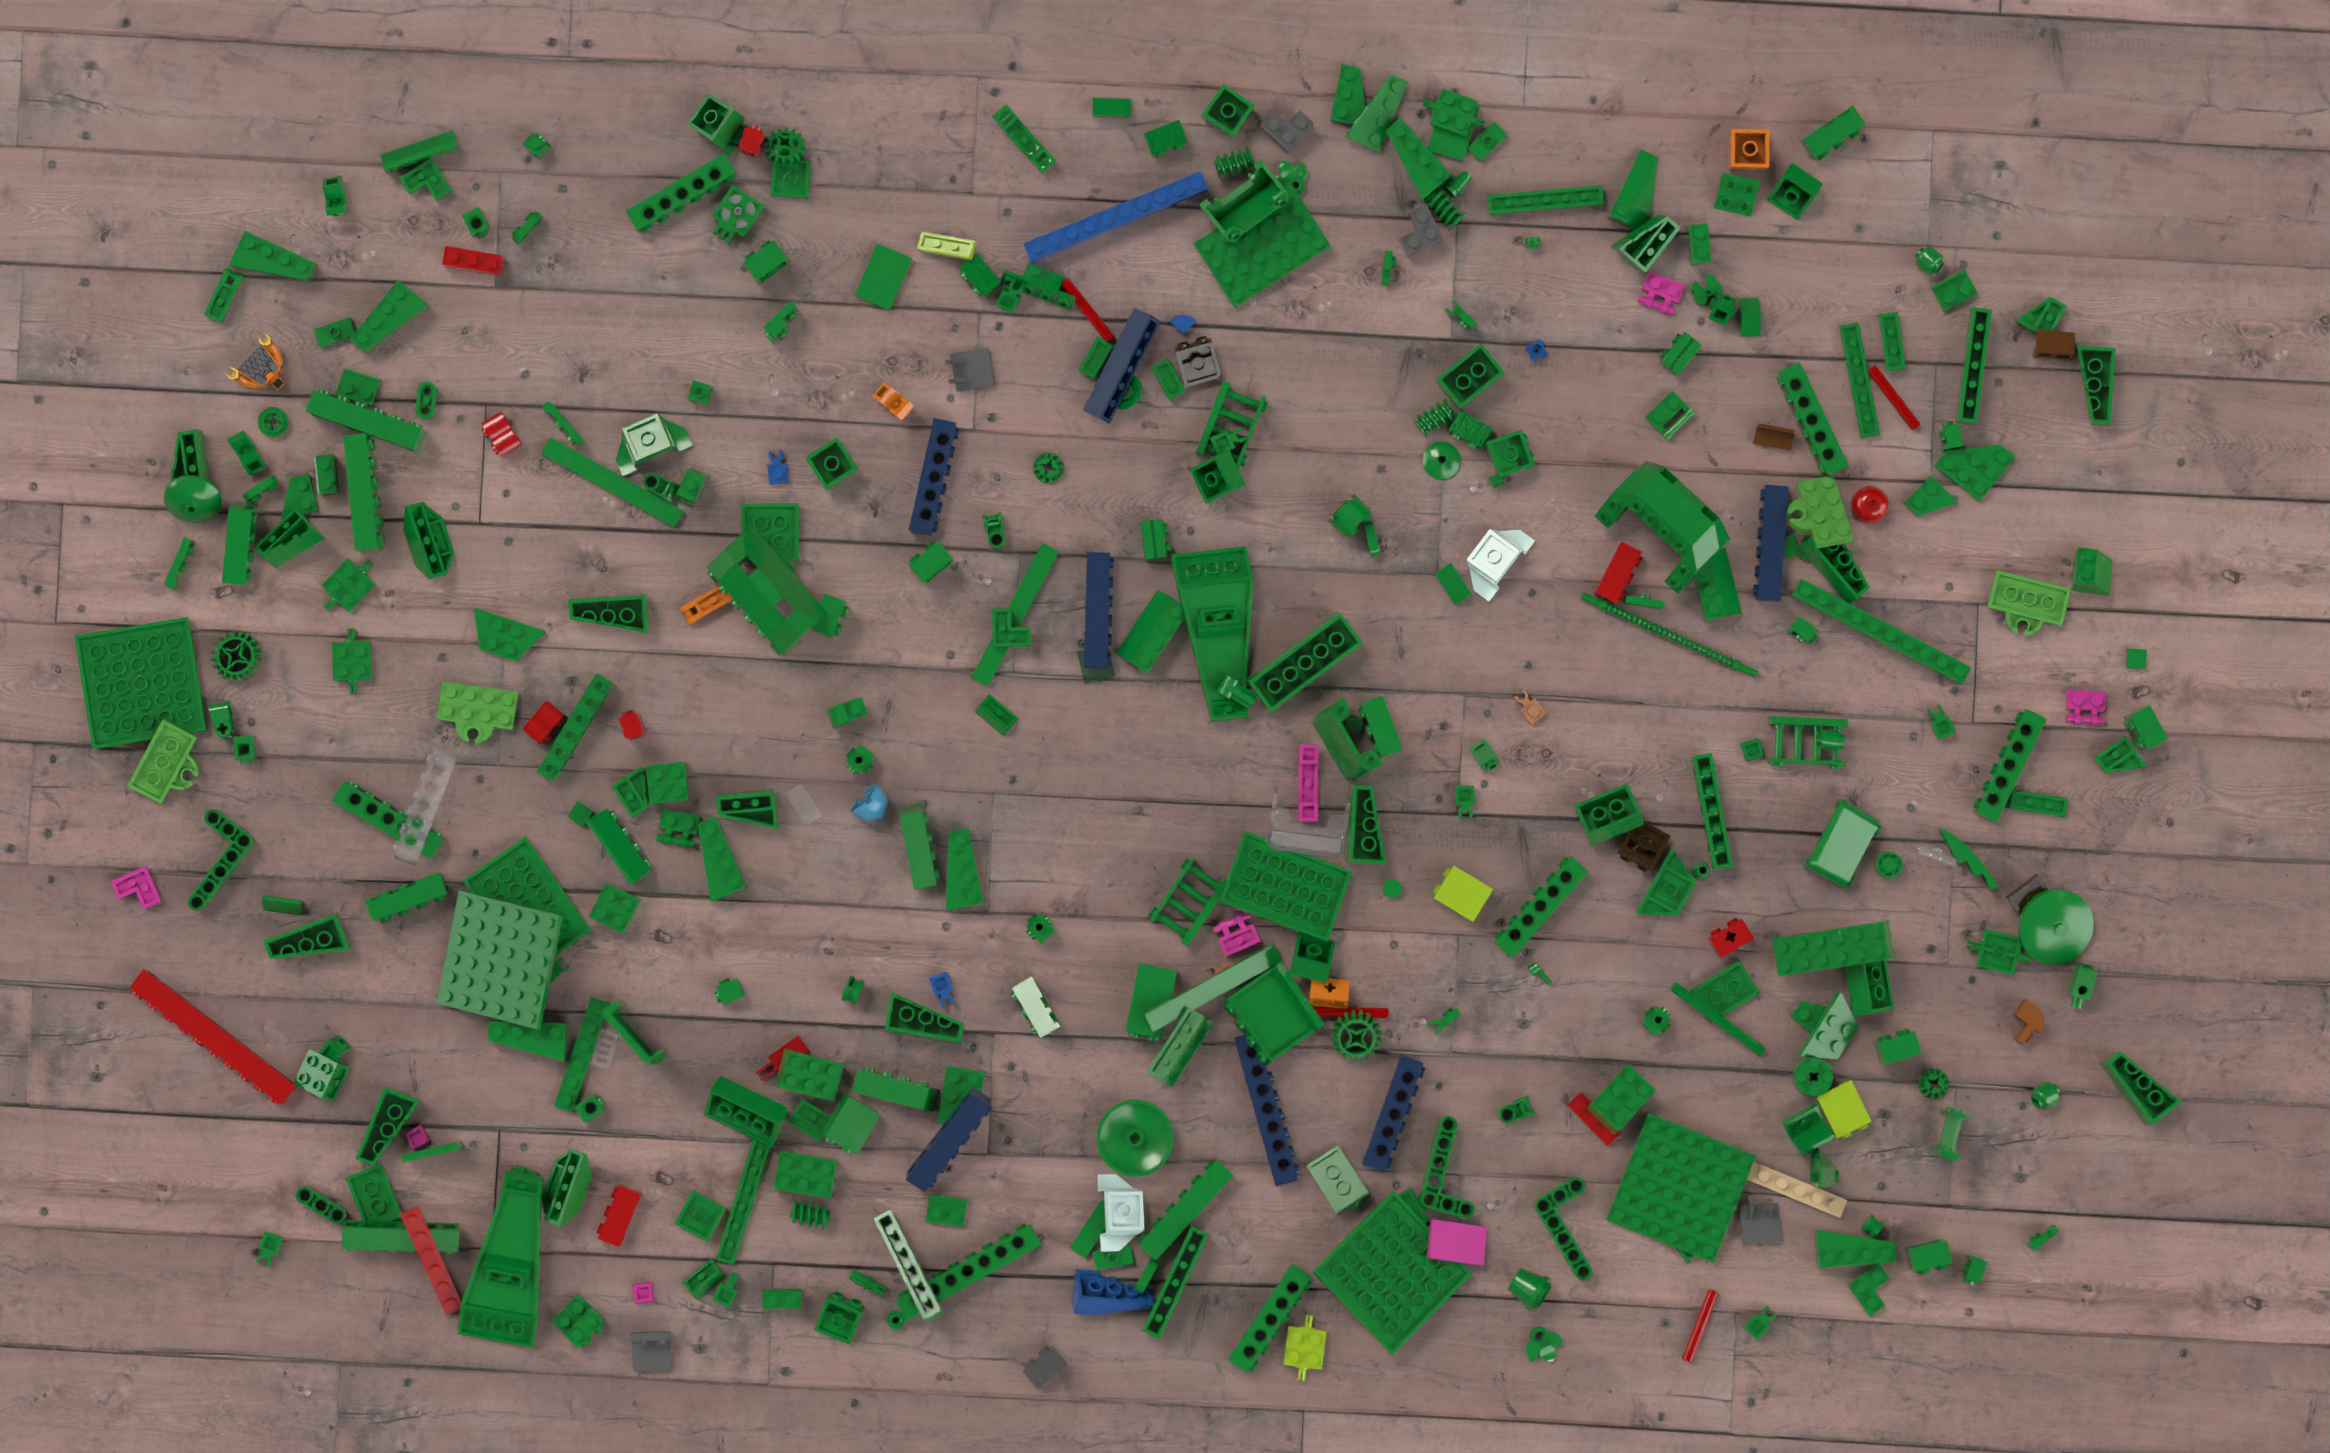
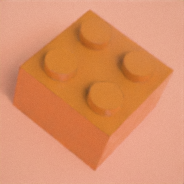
(1749, 149)

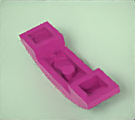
(1308, 783)

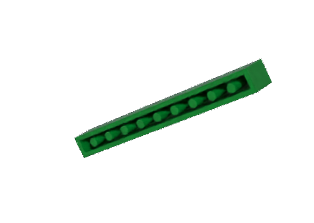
(1880, 632)

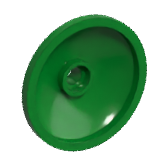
(192, 499)

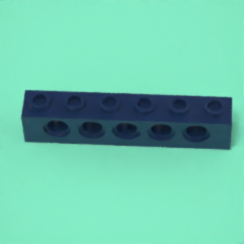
(939, 428)
(1384, 1162)

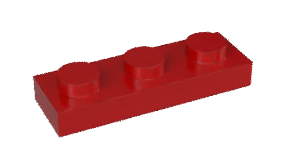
(1578, 1106)

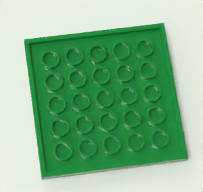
(138, 679)
(499, 959)
(1681, 1187)
(1386, 1273)

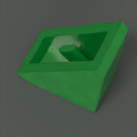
(1749, 317)

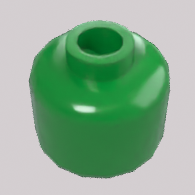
(1929, 260)
(2045, 1096)

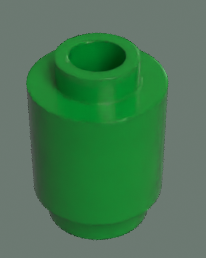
(1830, 740)

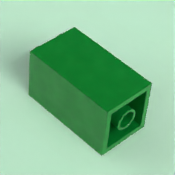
(1151, 989)

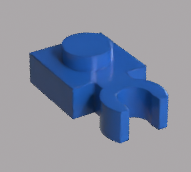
(777, 471)
(941, 986)

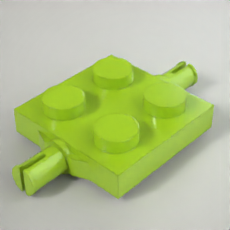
(1305, 1347)

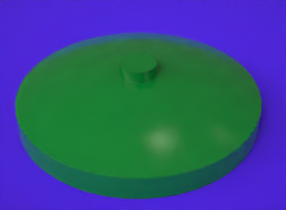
(2055, 926)
(1135, 1138)

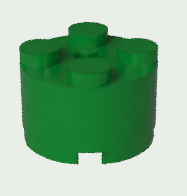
(1349, 516)
(1823, 1076)

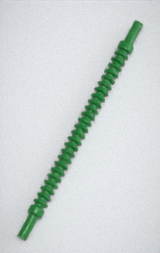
(1734, 664)

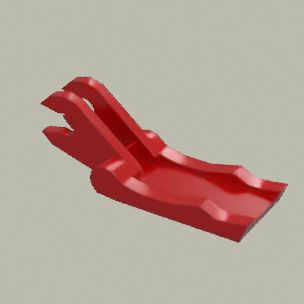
(795, 1045)

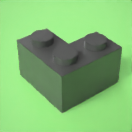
(1288, 134)
(1426, 232)

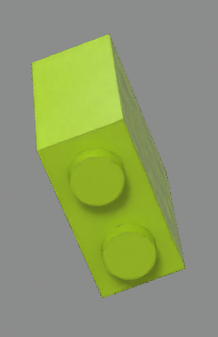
(1462, 893)
(1843, 1109)

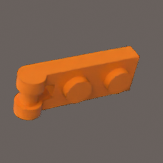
(705, 604)

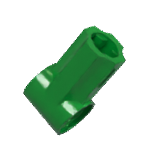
(1233, 690)

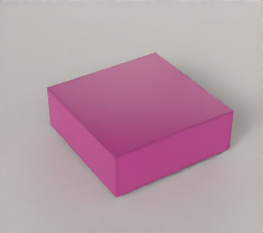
(417, 1137)
(643, 1292)

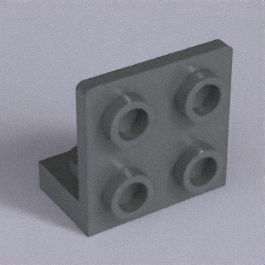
(651, 1350)

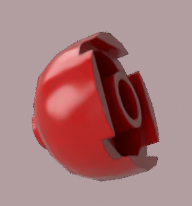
(1869, 505)

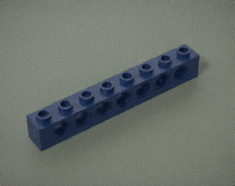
(1280, 1176)

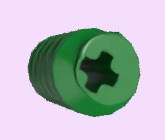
(1234, 162)
(1444, 208)
(1434, 417)
(810, 1215)

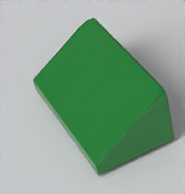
(1111, 107)
(1453, 584)
(996, 715)
(282, 905)
(704, 1279)

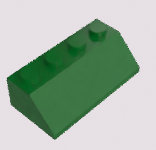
(1717, 589)
(1152, 632)
(619, 847)
(1869, 988)
(745, 1111)

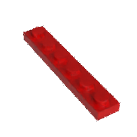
(432, 1259)

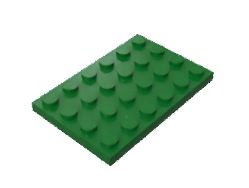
(1264, 251)
(525, 879)
(1285, 887)

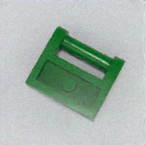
(1665, 411)

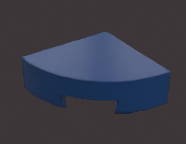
(1182, 322)

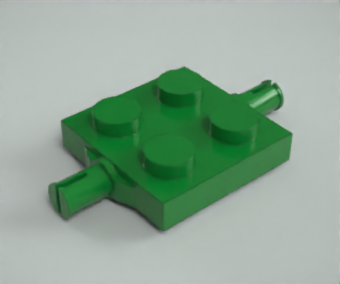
(1453, 113)
(348, 585)
(352, 661)
(1998, 952)

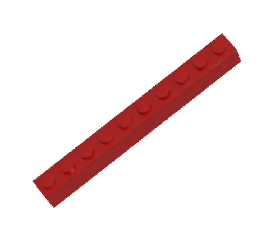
(213, 1036)

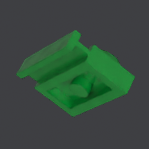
(1954, 290)
(358, 387)
(809, 1119)
(946, 1210)

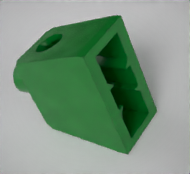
(691, 487)
(2084, 976)

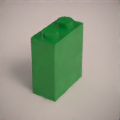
(850, 1124)

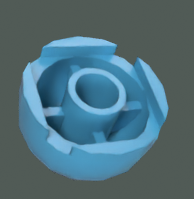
(871, 805)

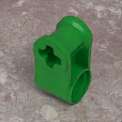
(662, 487)
(994, 529)
(222, 715)
(1517, 1110)

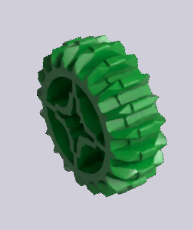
(231, 663)
(1362, 1030)

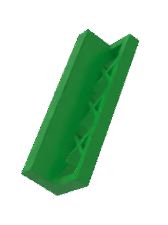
(419, 152)

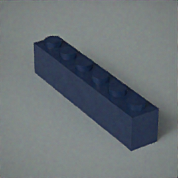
(1121, 365)
(1772, 543)
(1097, 610)
(949, 1139)

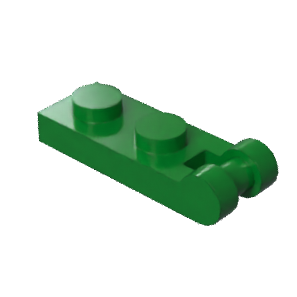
(223, 295)
(562, 423)
(179, 563)

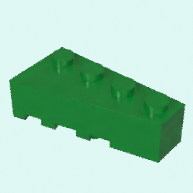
(265, 257)
(1838, 568)
(614, 611)
(310, 938)
(918, 1021)
(895, 1090)
(388, 1117)

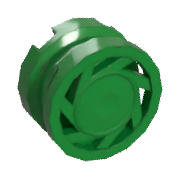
(1888, 864)
(852, 990)

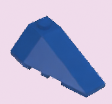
(1102, 1295)

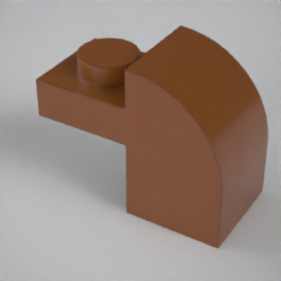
(2033, 1020)

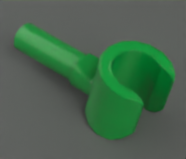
(1536, 969)

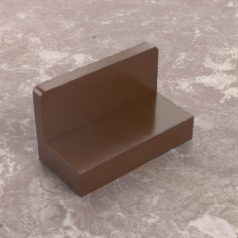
(2054, 345)
(1774, 436)

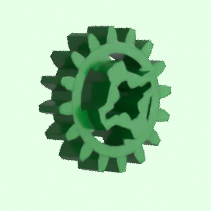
(785, 147)

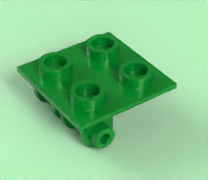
(1736, 194)

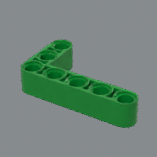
(224, 861)
(1439, 1173)
(1561, 1227)

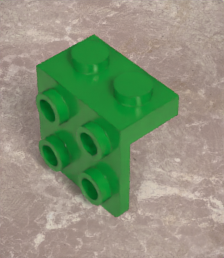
(1808, 1129)

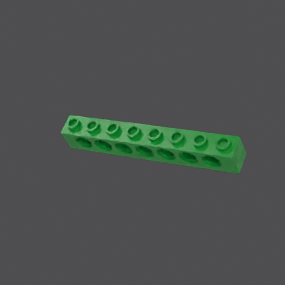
(1024, 1231)

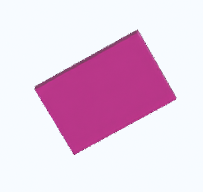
(1456, 1242)

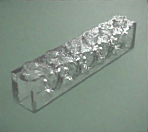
(411, 853)

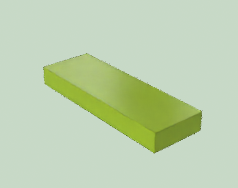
(946, 246)

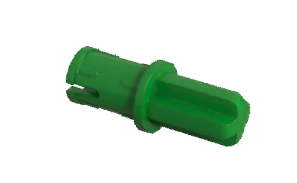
(867, 1282)

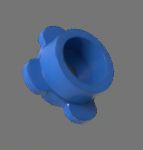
(1541, 350)

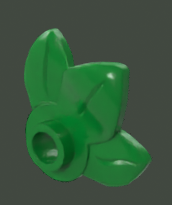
(1292, 174)
(1544, 1347)

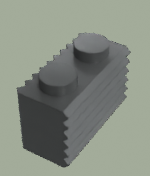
(1044, 1367)

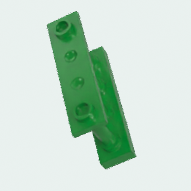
(1219, 410)
(1798, 724)
(1197, 918)
(1180, 1047)
(1949, 1134)

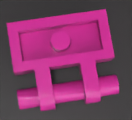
(1663, 288)
(2085, 700)
(1239, 939)

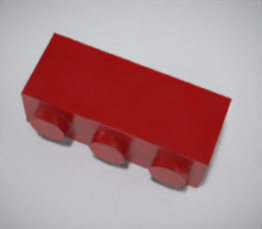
(473, 261)
(1619, 573)
(618, 1215)

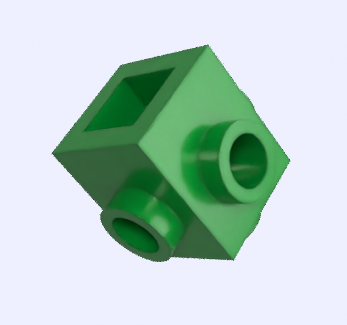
(1722, 308)
(867, 758)
(1047, 929)
(1649, 1021)

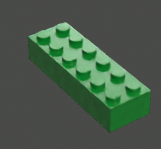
(363, 420)
(363, 493)
(1304, 661)
(1833, 948)

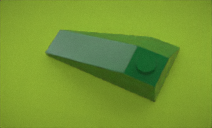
(1636, 196)
(1822, 1170)

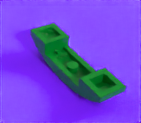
(1024, 139)

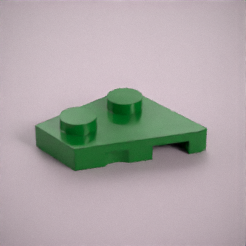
(300, 495)
(1929, 497)

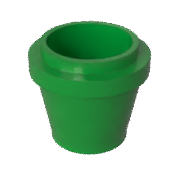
(1530, 1288)

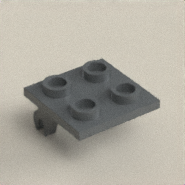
(971, 369)
(1760, 1222)

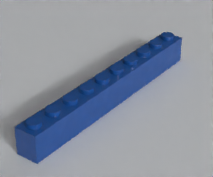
(1115, 217)

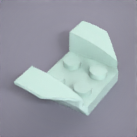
(1494, 557)
(1122, 1212)

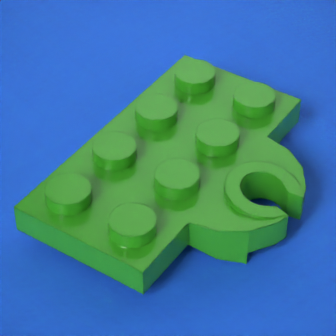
(1820, 512)
(2028, 601)
(477, 709)
(165, 762)

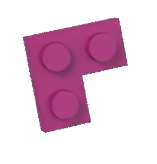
(139, 882)

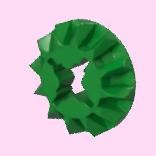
(267, 415)
(1051, 476)
(1924, 1085)

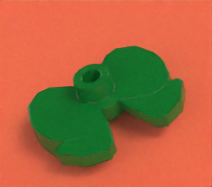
(1702, 294)
(1792, 549)

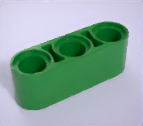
(312, 1203)

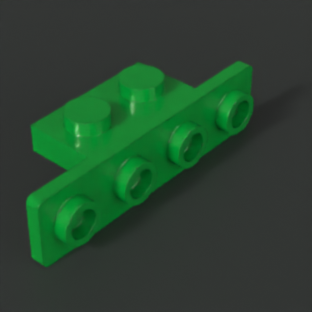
(1041, 284)

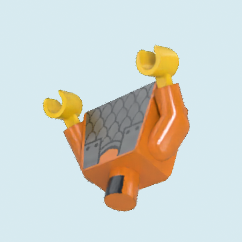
(261, 367)

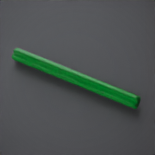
(1717, 1018)

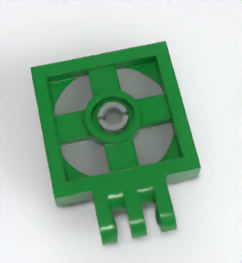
(736, 214)

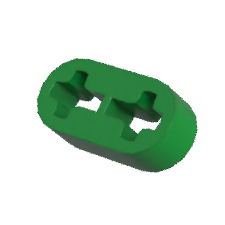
(1371, 539)
(1146, 1275)

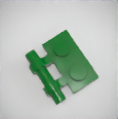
(679, 822)

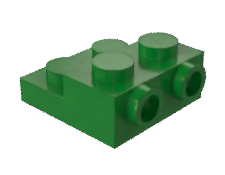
(777, 328)
(1510, 454)
(839, 1317)
(579, 1321)

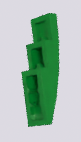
(1964, 854)

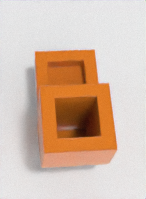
(893, 401)

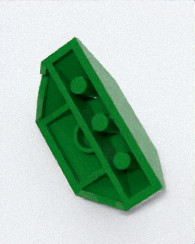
(428, 540)
(566, 1187)

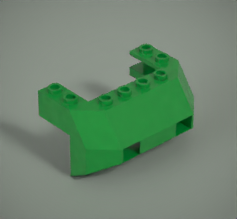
(1673, 514)
(764, 589)

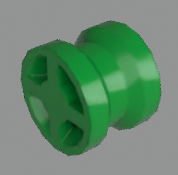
(1872, 1226)

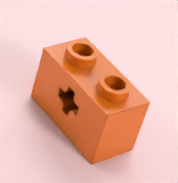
(1336, 998)

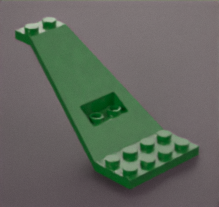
(1213, 588)
(507, 1303)

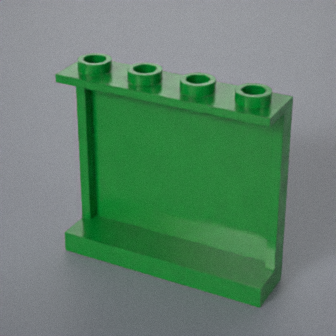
(1272, 1013)
(612, 1015)

